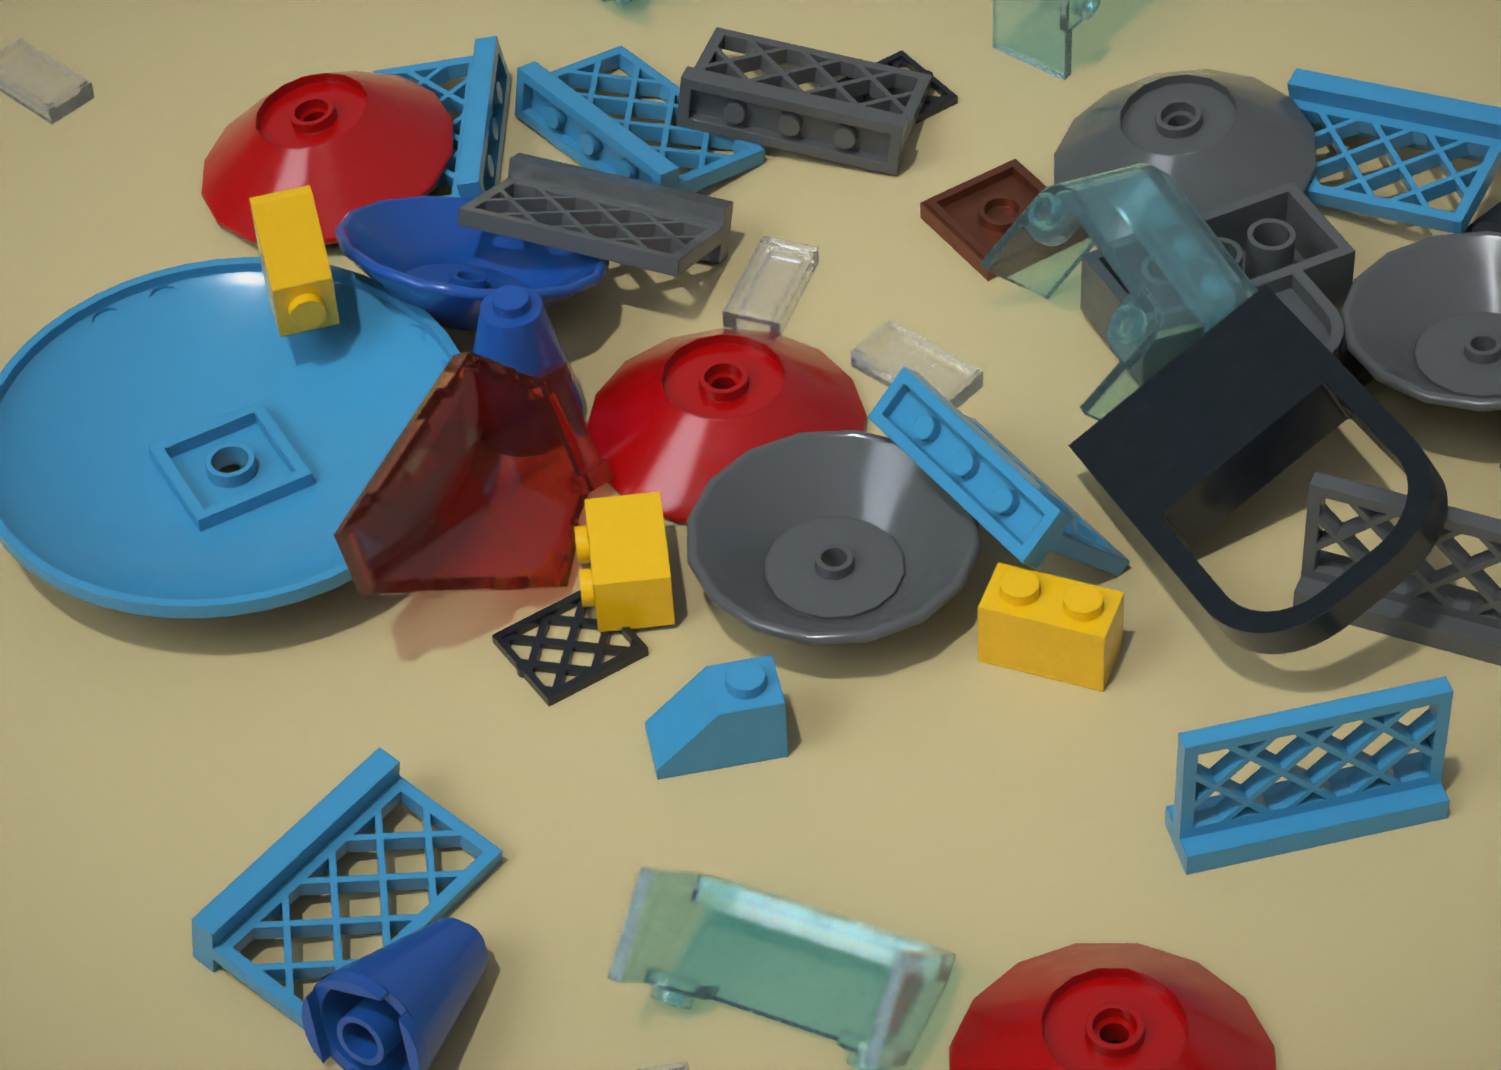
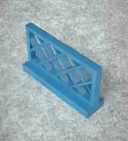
(483, 109)
(1393, 121)
(616, 146)
(987, 477)
(1315, 803)
(311, 848)

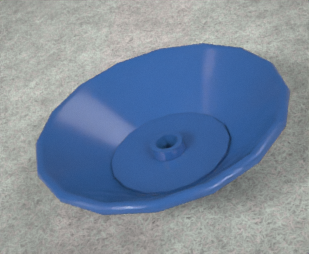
(449, 269)

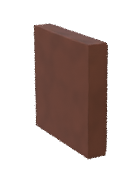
(981, 210)

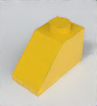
(294, 261)

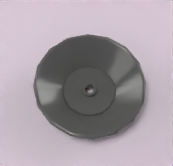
(1203, 127)
(1432, 320)
(829, 539)

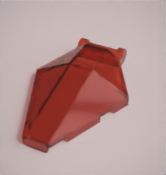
(477, 487)

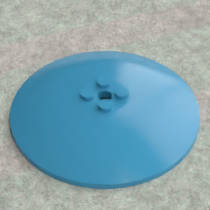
(163, 382)

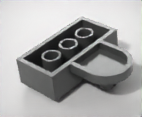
(1276, 242)

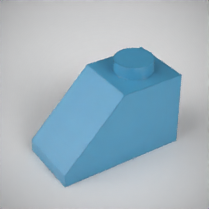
(720, 720)

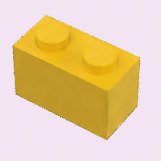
(628, 562)
(1050, 626)

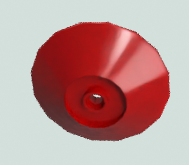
(340, 133)
(708, 399)
(1075, 999)

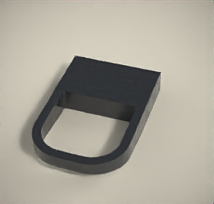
(1225, 427)

